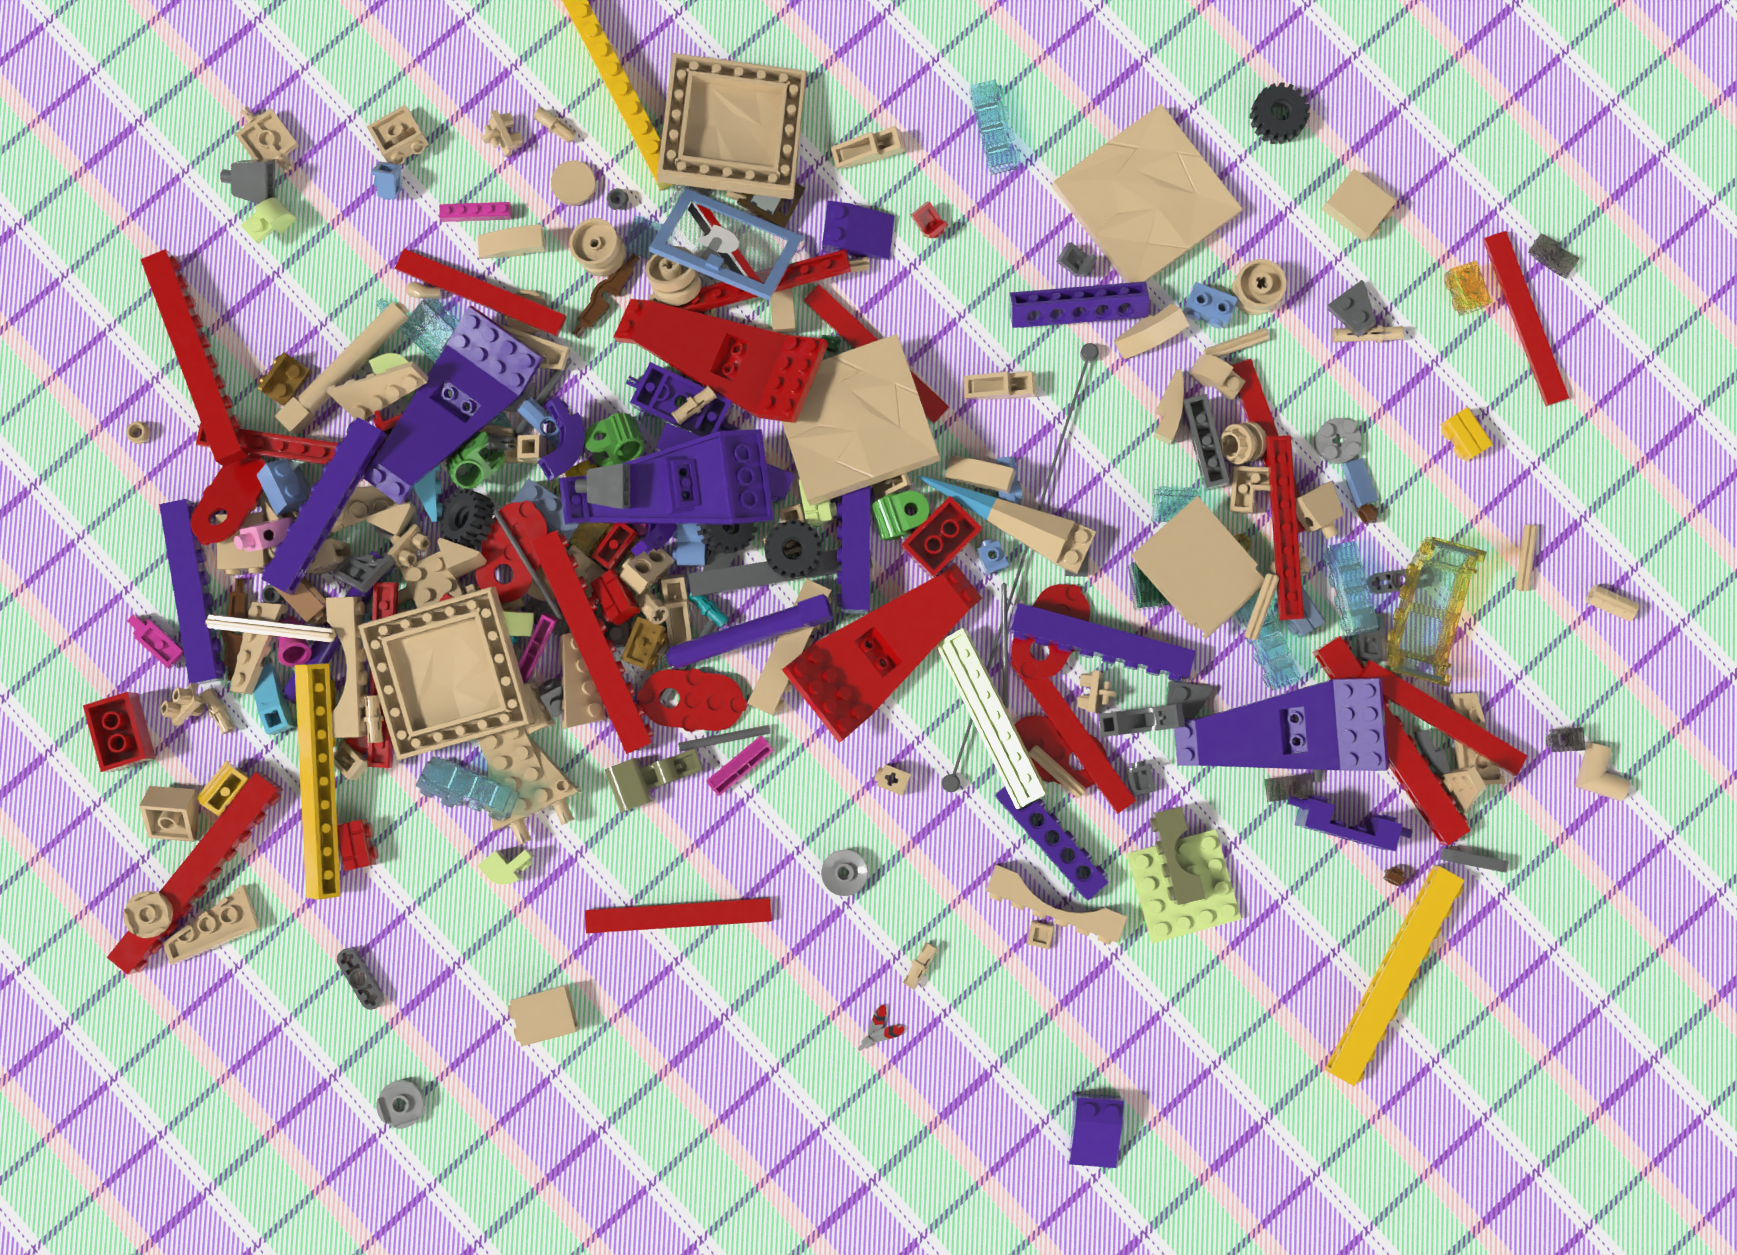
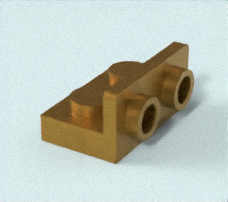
(284, 379)
(644, 644)

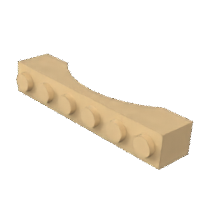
(344, 616)
(1101, 921)

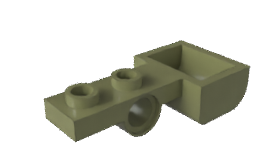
(634, 784)

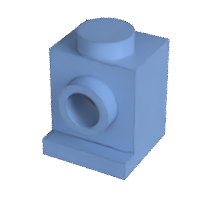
(387, 180)
(992, 565)

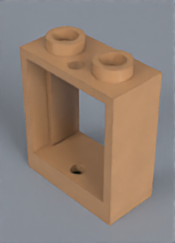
(307, 602)

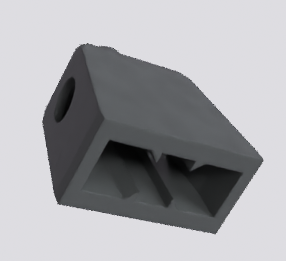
(251, 179)
(607, 486)

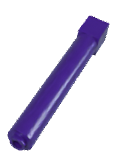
(805, 614)
(324, 651)

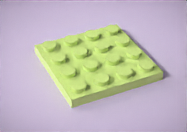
(1197, 855)

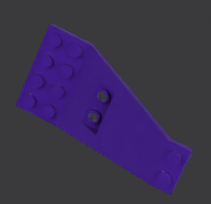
(480, 367)
(721, 478)
(1337, 727)

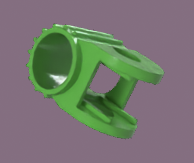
(621, 440)
(470, 453)
(891, 518)

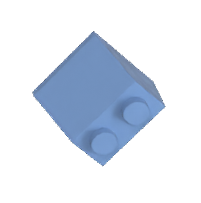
(284, 485)

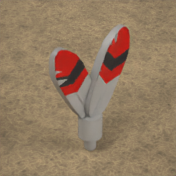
(876, 1032)

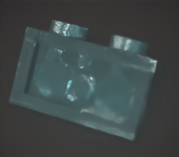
(434, 322)
(1169, 502)

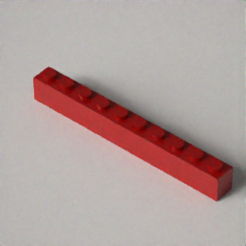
(195, 357)
(592, 642)
(1403, 758)
(202, 866)

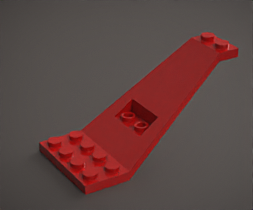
(745, 364)
(845, 678)

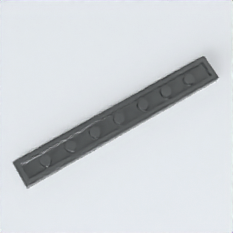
(754, 576)

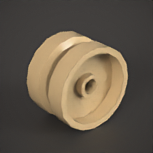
(597, 247)
(1264, 275)
(671, 281)

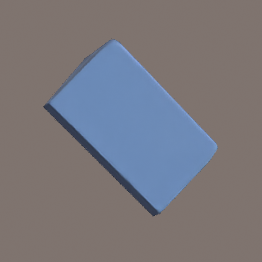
(1359, 482)

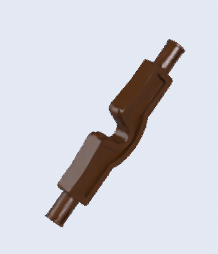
(598, 306)
(237, 608)

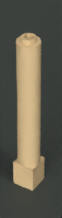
(302, 410)

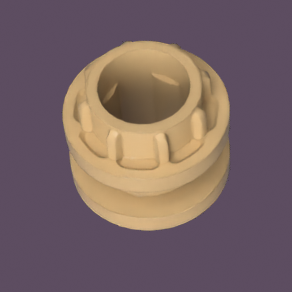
(1243, 442)

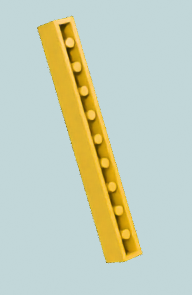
(616, 83)
(317, 781)
(1394, 975)

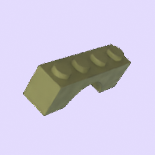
(1169, 826)

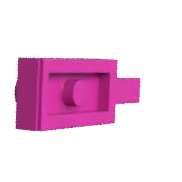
(156, 641)

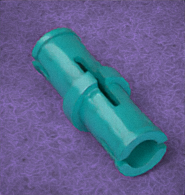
(709, 608)

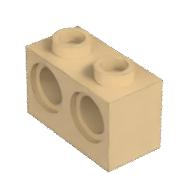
(646, 569)

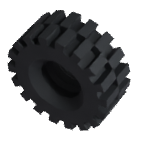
(1270, 126)
(467, 518)
(724, 541)
(787, 566)

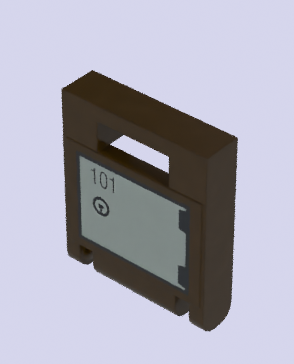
(768, 207)

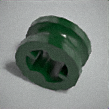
(832, 343)

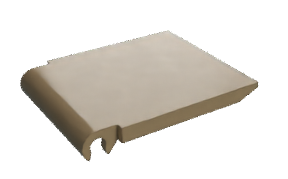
(1199, 567)

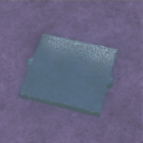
(641, 236)

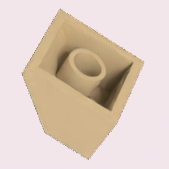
(170, 813)

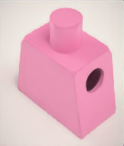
(263, 534)

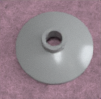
(844, 885)

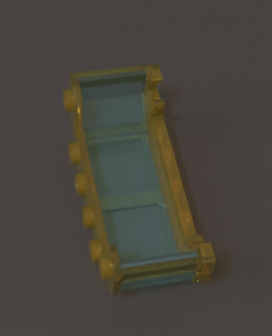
(1431, 609)

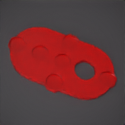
(233, 490)
(526, 525)
(1058, 599)
(705, 700)
(1040, 731)

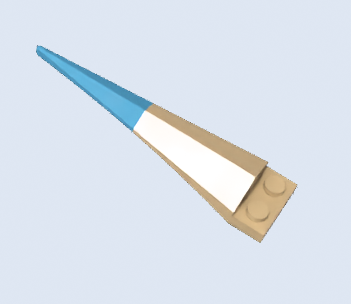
(1048, 535)

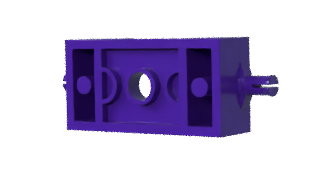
(661, 388)
(1379, 832)

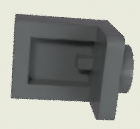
(1076, 260)
(552, 696)
(1140, 778)

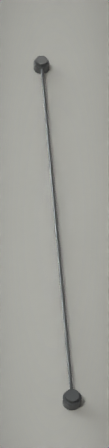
(1088, 354)

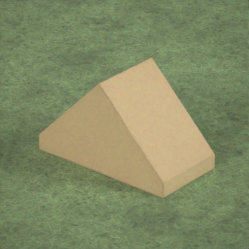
(898, 483)
(393, 520)
(459, 558)
(349, 761)

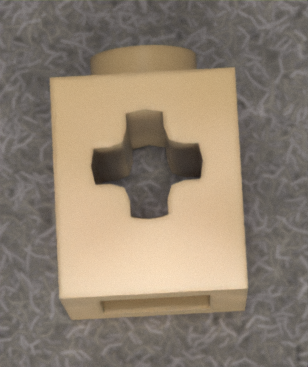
(903, 778)

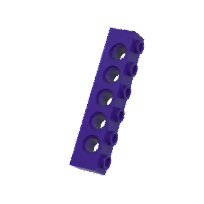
(1079, 304)
(1087, 886)

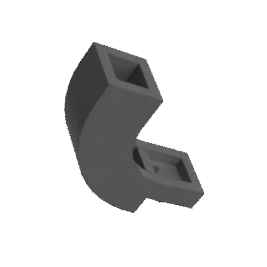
(1141, 720)

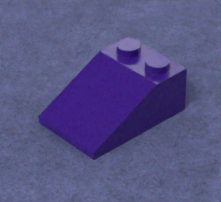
(857, 230)
(1096, 1130)

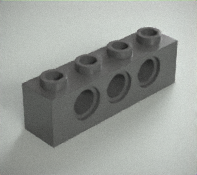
(1205, 442)

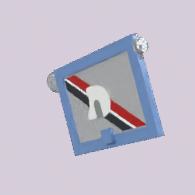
(726, 243)

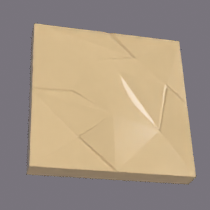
(732, 126)
(1146, 197)
(860, 423)
(446, 673)

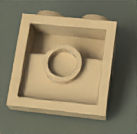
(398, 136)

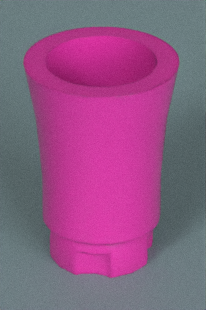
(293, 650)

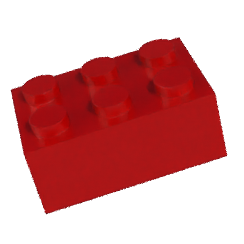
(941, 537)
(119, 732)

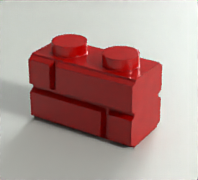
(615, 546)
(614, 597)
(356, 844)

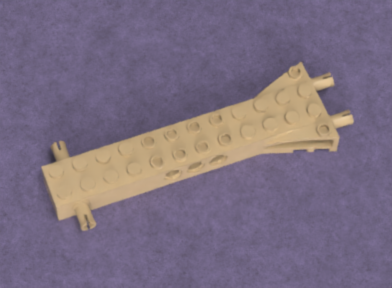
(510, 754)

